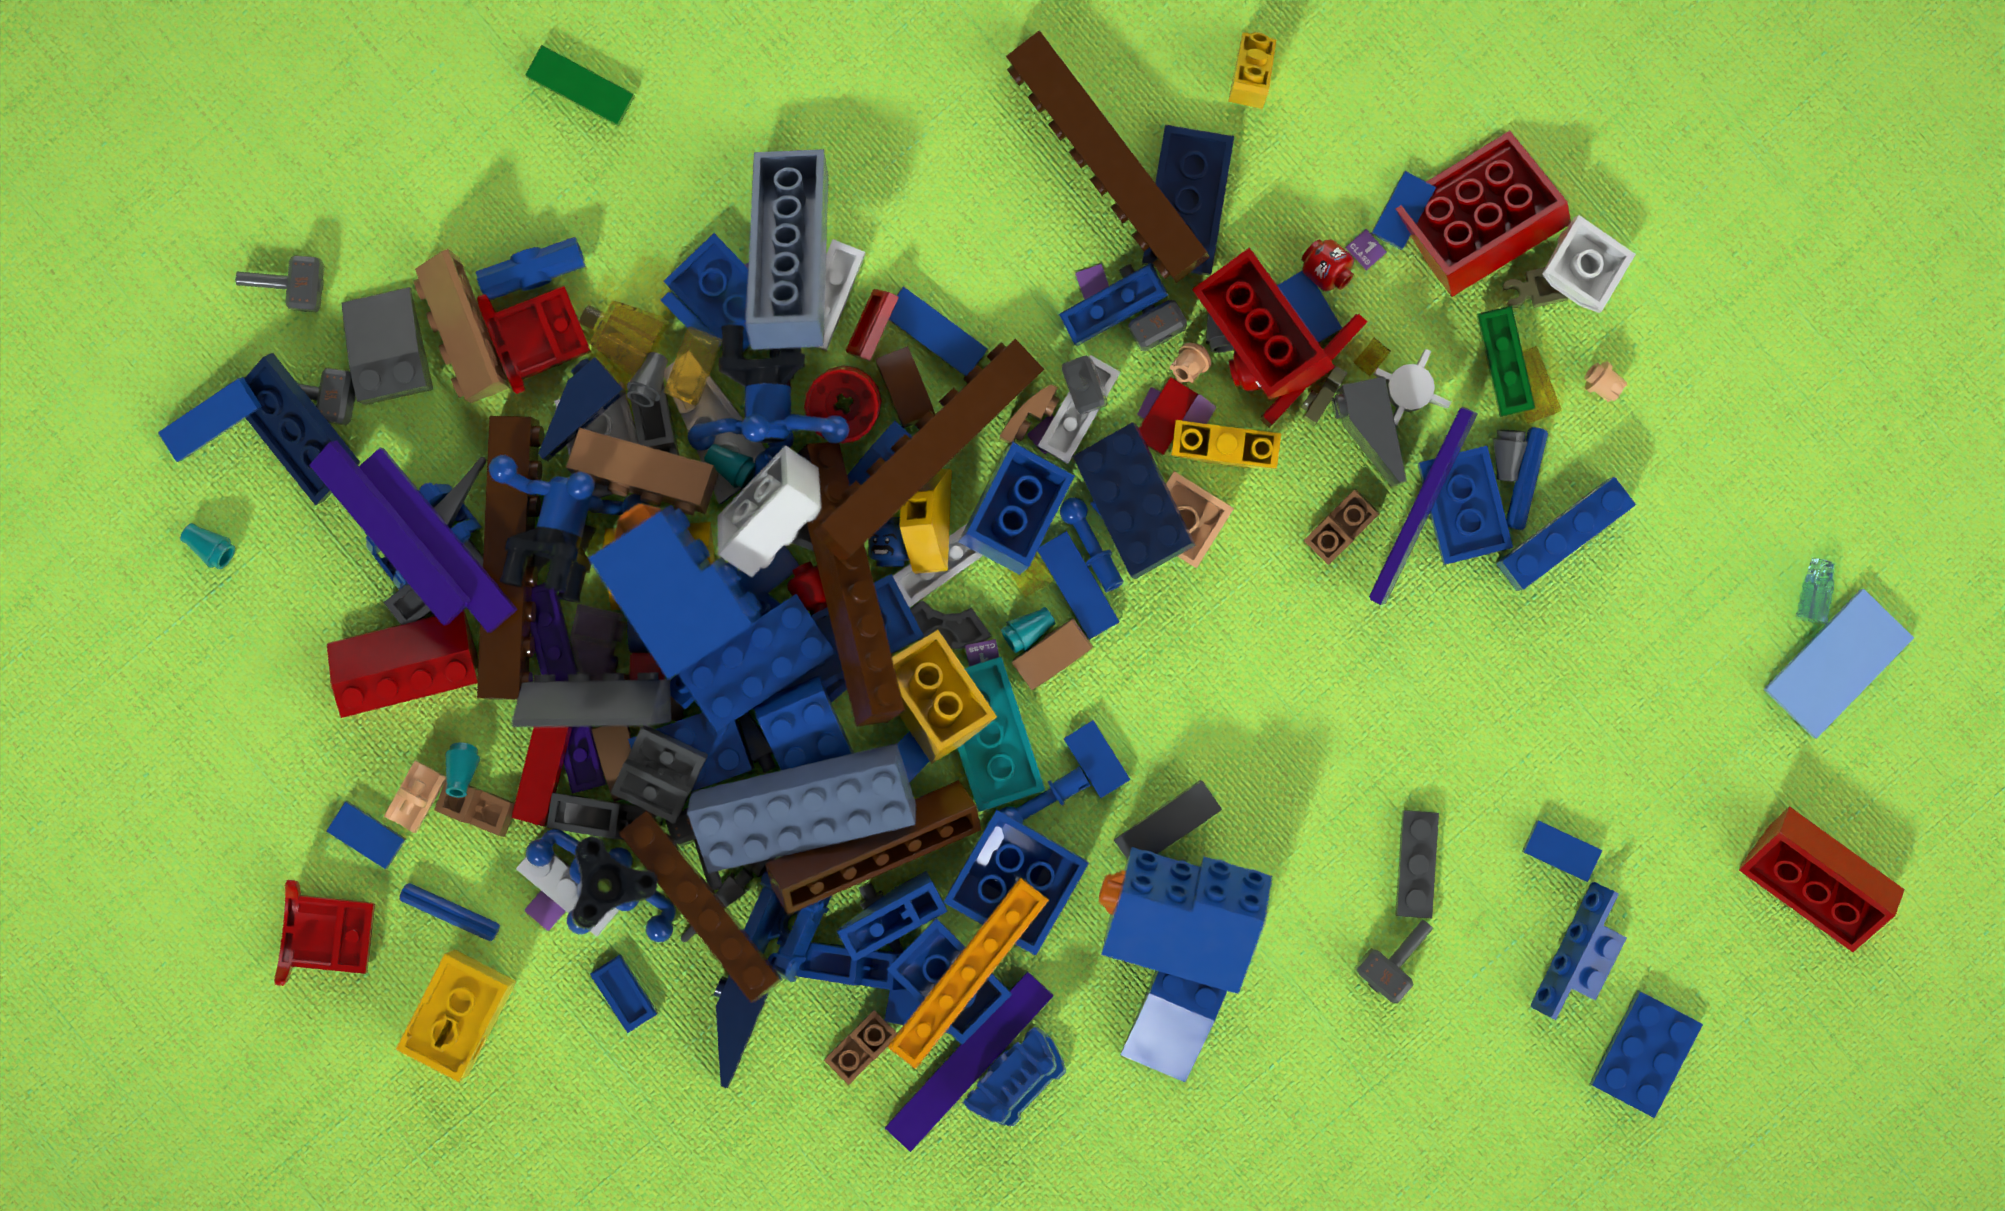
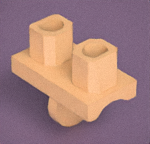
(415, 796)

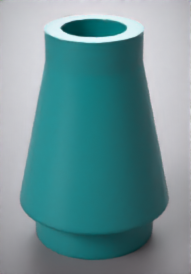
(731, 465)
(208, 546)
(1027, 629)
(460, 767)

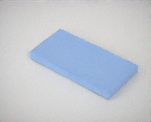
(1838, 663)

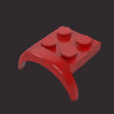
(534, 335)
(323, 934)

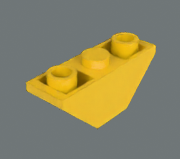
(1253, 70)
(1226, 445)
(927, 524)

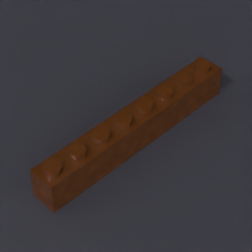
(1107, 156)
(928, 450)
(509, 512)
(853, 605)

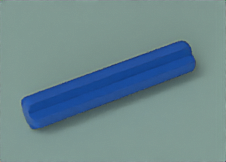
(1527, 479)
(449, 912)

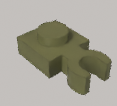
(1535, 288)
(1317, 402)

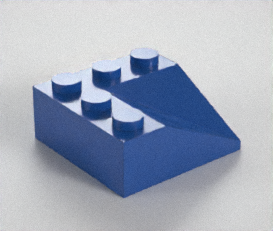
(999, 860)

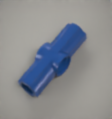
(531, 268)

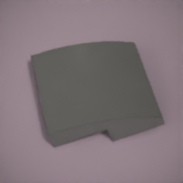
(659, 773)

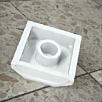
(1587, 264)

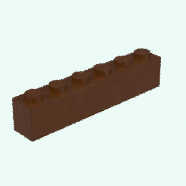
(827, 870)
(701, 906)

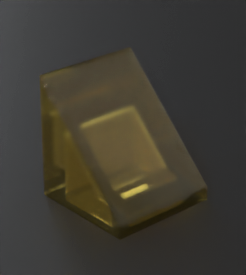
(1372, 357)

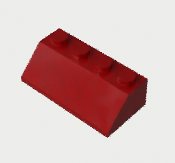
(1263, 326)
(401, 664)
(1822, 880)

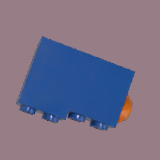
(671, 589)
(1185, 917)

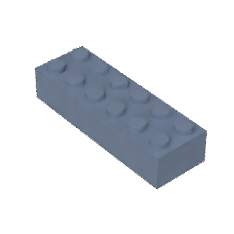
(787, 249)
(802, 808)

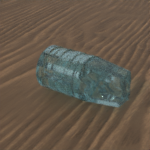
(1816, 592)

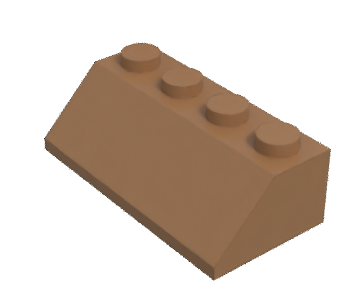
(461, 327)

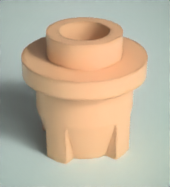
(1191, 362)
(1604, 381)

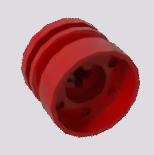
(851, 383)

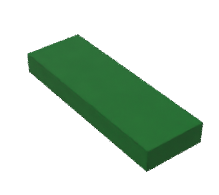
(580, 85)
(1505, 361)

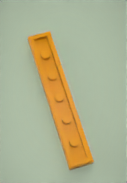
(967, 973)

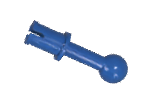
(1074, 512)
(1059, 790)

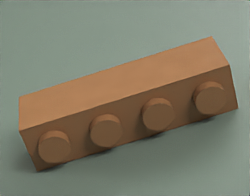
(643, 471)

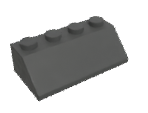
(593, 701)

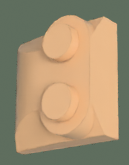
(1201, 513)

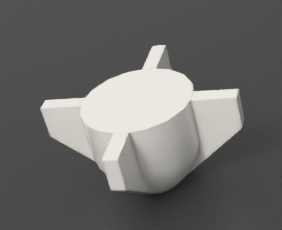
(1411, 387)

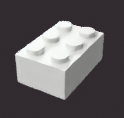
(769, 512)

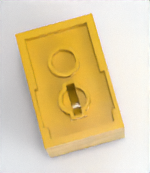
(456, 1015)

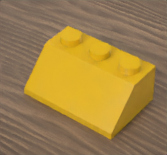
(939, 697)

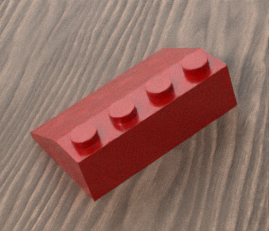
(1486, 213)

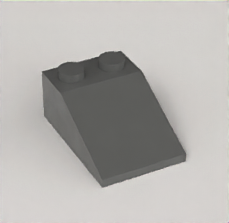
(385, 347)
(1370, 422)

